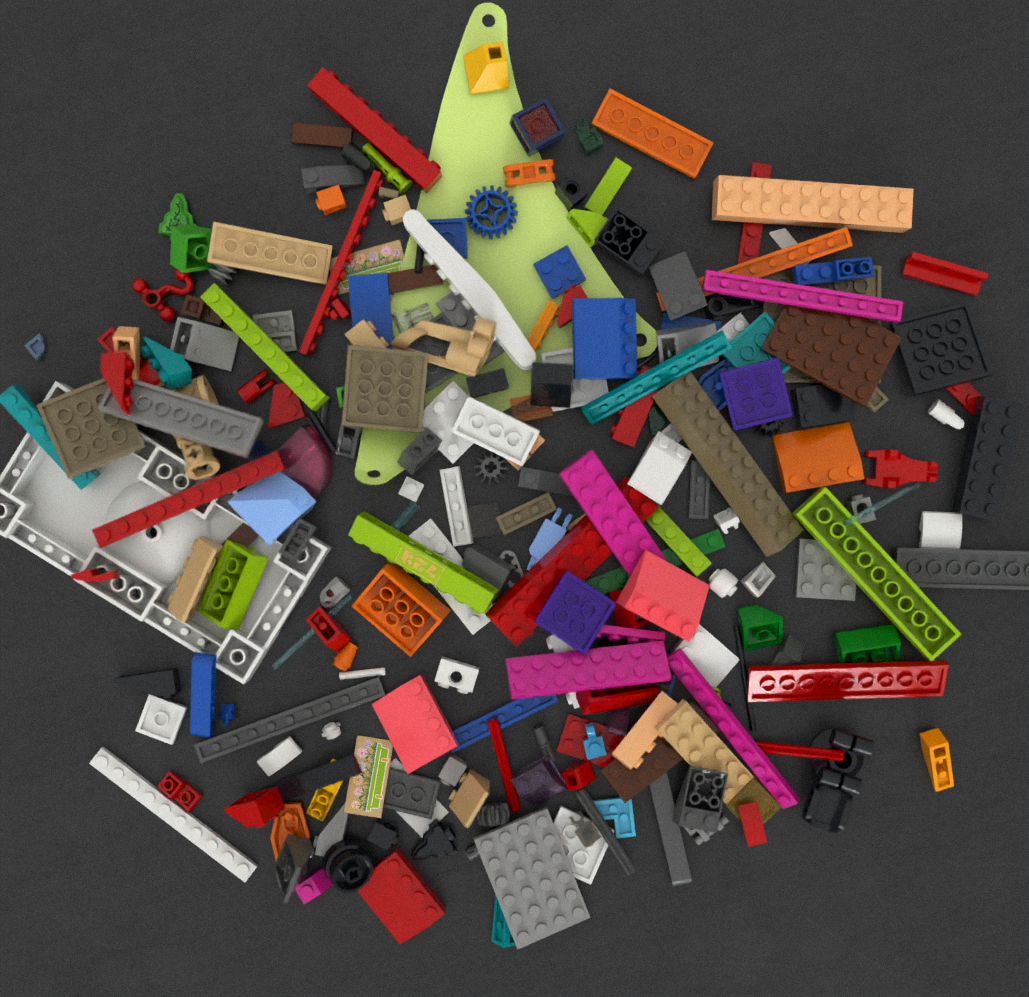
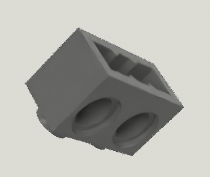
(419, 451)

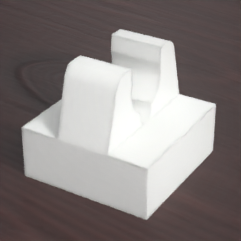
(726, 519)

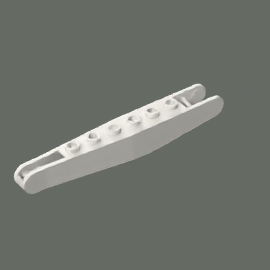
(471, 288)

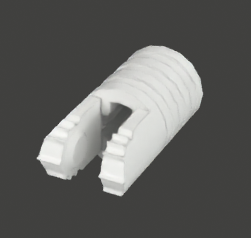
(945, 414)

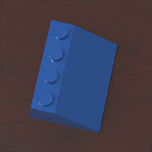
(604, 338)

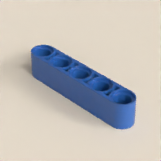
(203, 694)

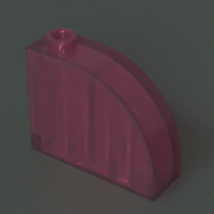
(307, 460)

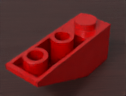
(117, 372)

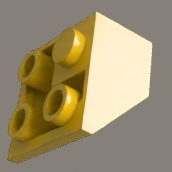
(486, 68)

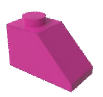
(313, 885)

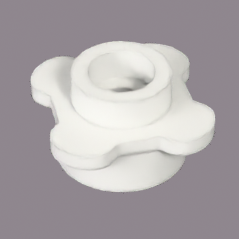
(331, 730)

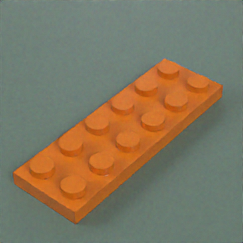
(652, 133)

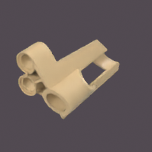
(467, 348)

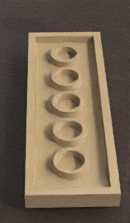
(269, 253)
(702, 747)

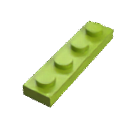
(678, 542)

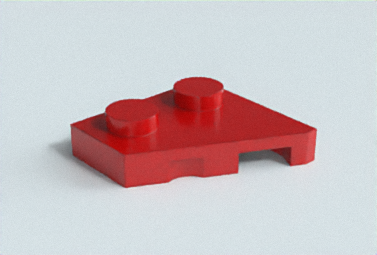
(284, 406)

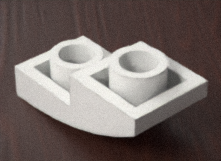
(279, 756)

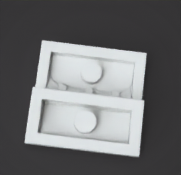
(940, 529)

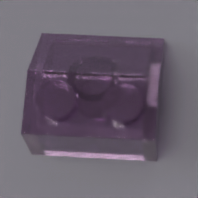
(538, 781)

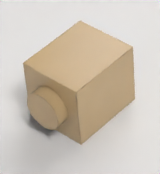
(396, 209)

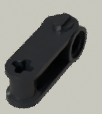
(729, 305)

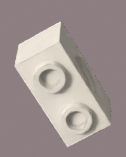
(468, 672)

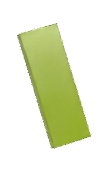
(608, 187)

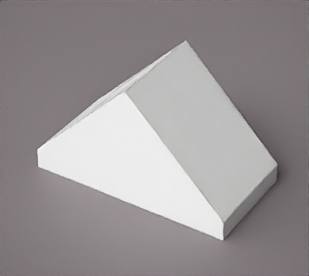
(758, 579)

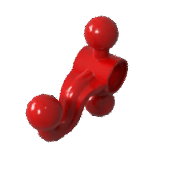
(166, 313)

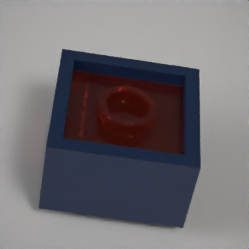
(537, 127)

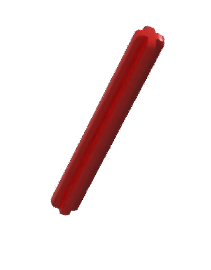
(801, 751)
(504, 765)

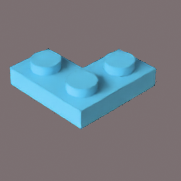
(621, 812)

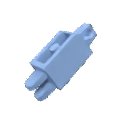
(547, 537)

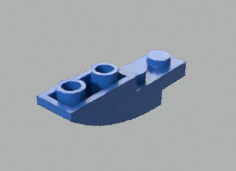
(833, 272)

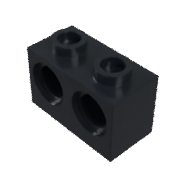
(487, 383)

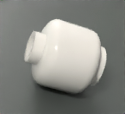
(723, 583)

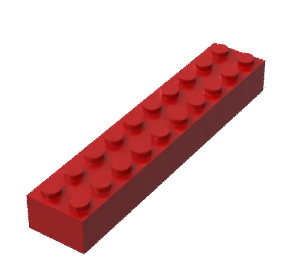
(576, 552)

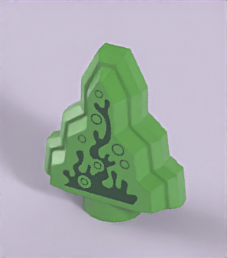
(176, 216)

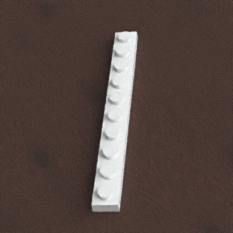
(173, 814)

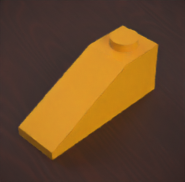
(937, 758)

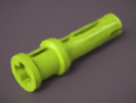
(392, 174)

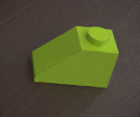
(587, 224)

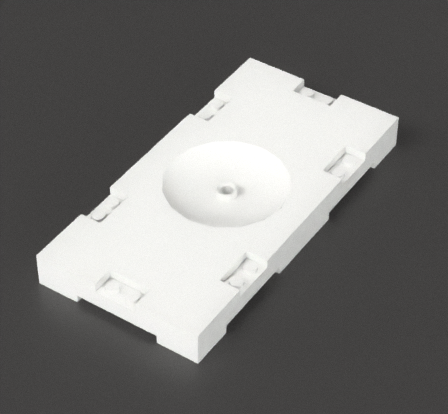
(56, 522)

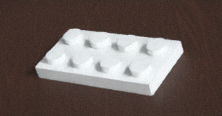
(495, 430)

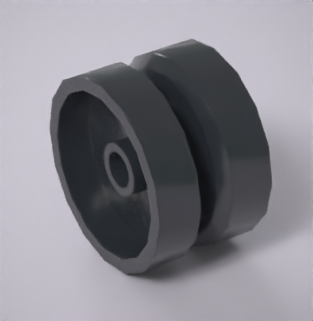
(347, 866)

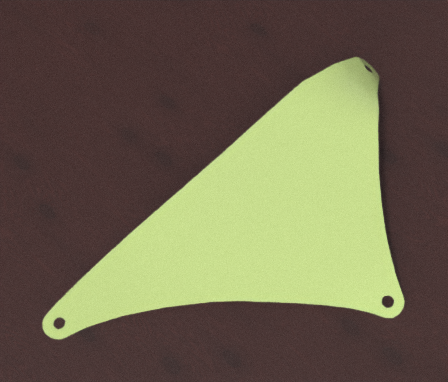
(472, 148)

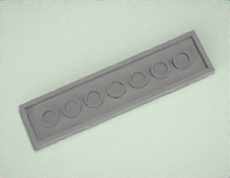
(187, 417)

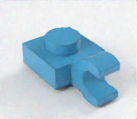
(593, 744)

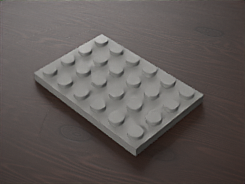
(531, 877)

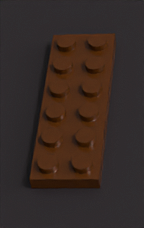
(655, 764)

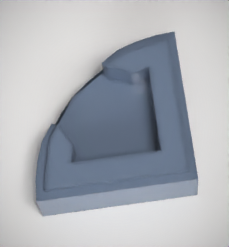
(37, 347)

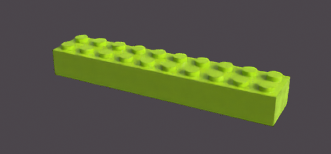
(876, 574)

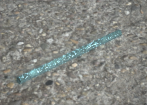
(882, 503)
(299, 643)

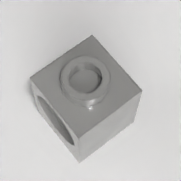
(866, 502)
(452, 770)

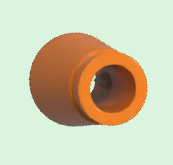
(345, 657)

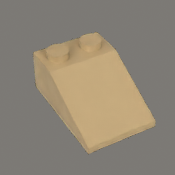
(469, 796)

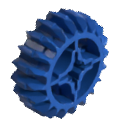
(487, 195)

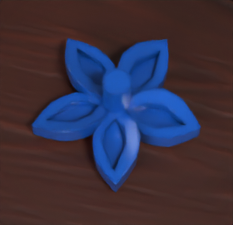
(227, 713)

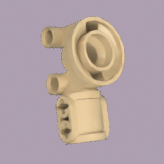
(196, 453)

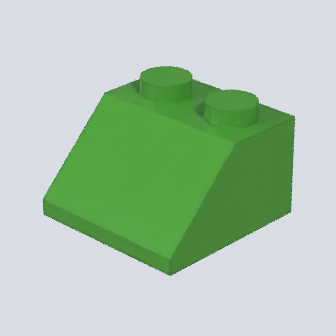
(190, 248)

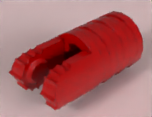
(251, 389)

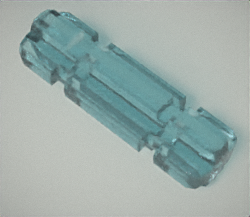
(405, 515)

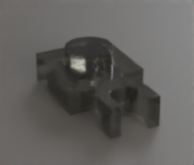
(586, 832)

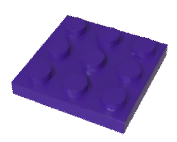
(756, 394)
(575, 612)

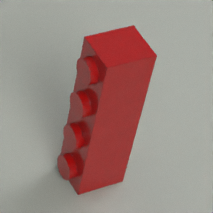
(632, 418)

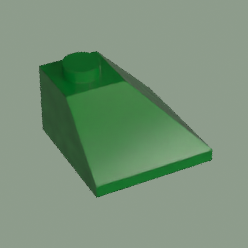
(759, 627)

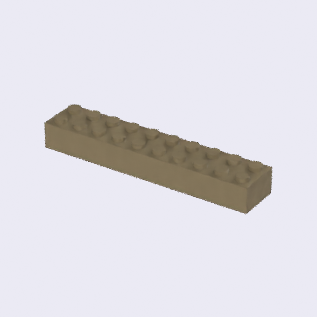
(728, 463)

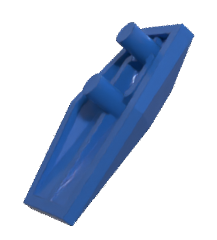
(712, 383)

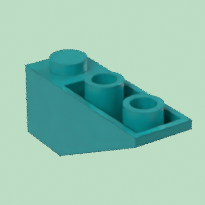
(170, 366)

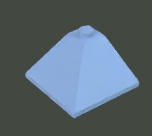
(272, 505)

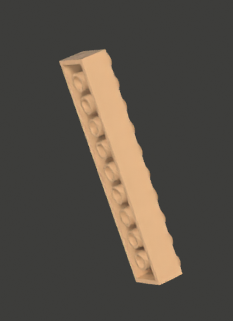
(812, 204)

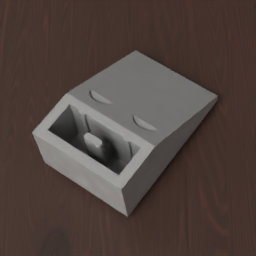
(676, 340)
(204, 344)

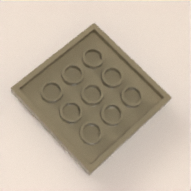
(385, 388)
(86, 435)

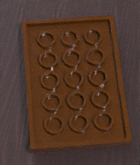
(833, 349)

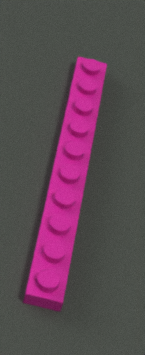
(802, 296)
(732, 729)

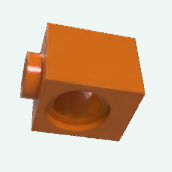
(330, 200)

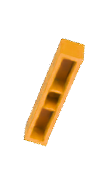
(541, 326)

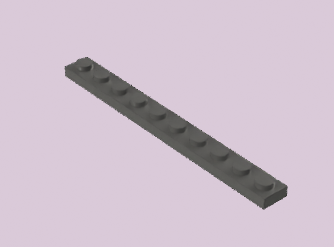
(289, 719)

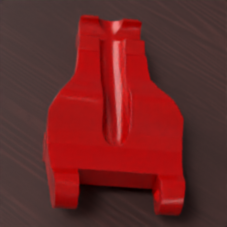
(896, 469)

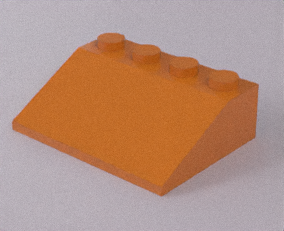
(817, 457)
(401, 608)

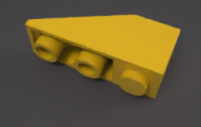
(323, 800)

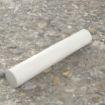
(362, 673)

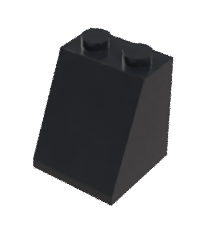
(551, 384)

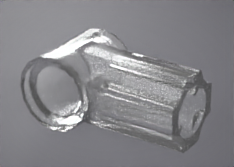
(409, 318)

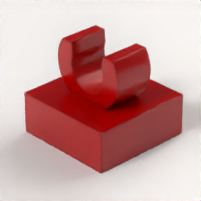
(340, 310)

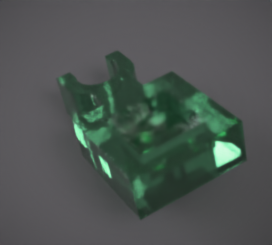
(589, 138)

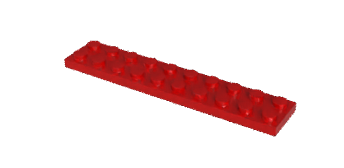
(846, 681)

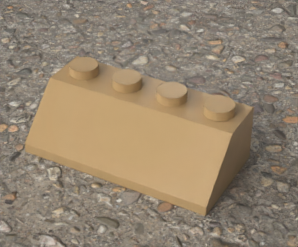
(194, 579)

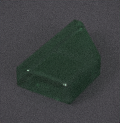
(656, 419)

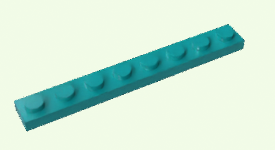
(656, 377)

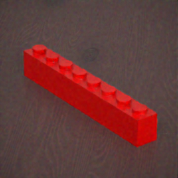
(375, 130)

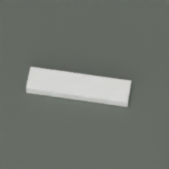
(456, 506)

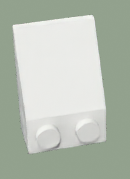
(659, 467)
(708, 655)

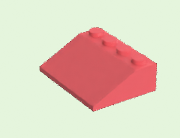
(665, 595)
(415, 724)

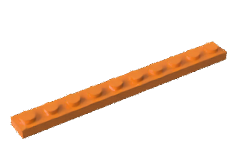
(787, 257)

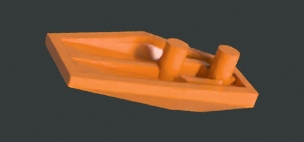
(291, 822)

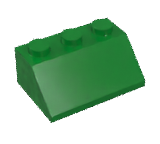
(868, 645)

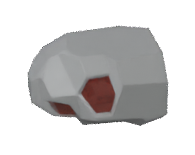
(333, 592)

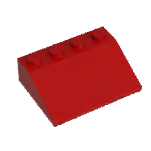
(401, 896)

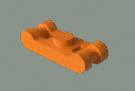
(529, 173)

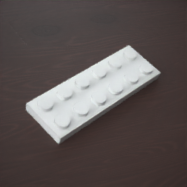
(434, 539)

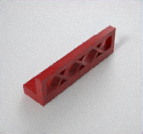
(943, 273)

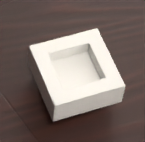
(411, 489)

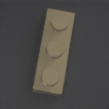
(526, 513)

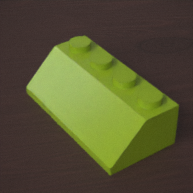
(232, 585)

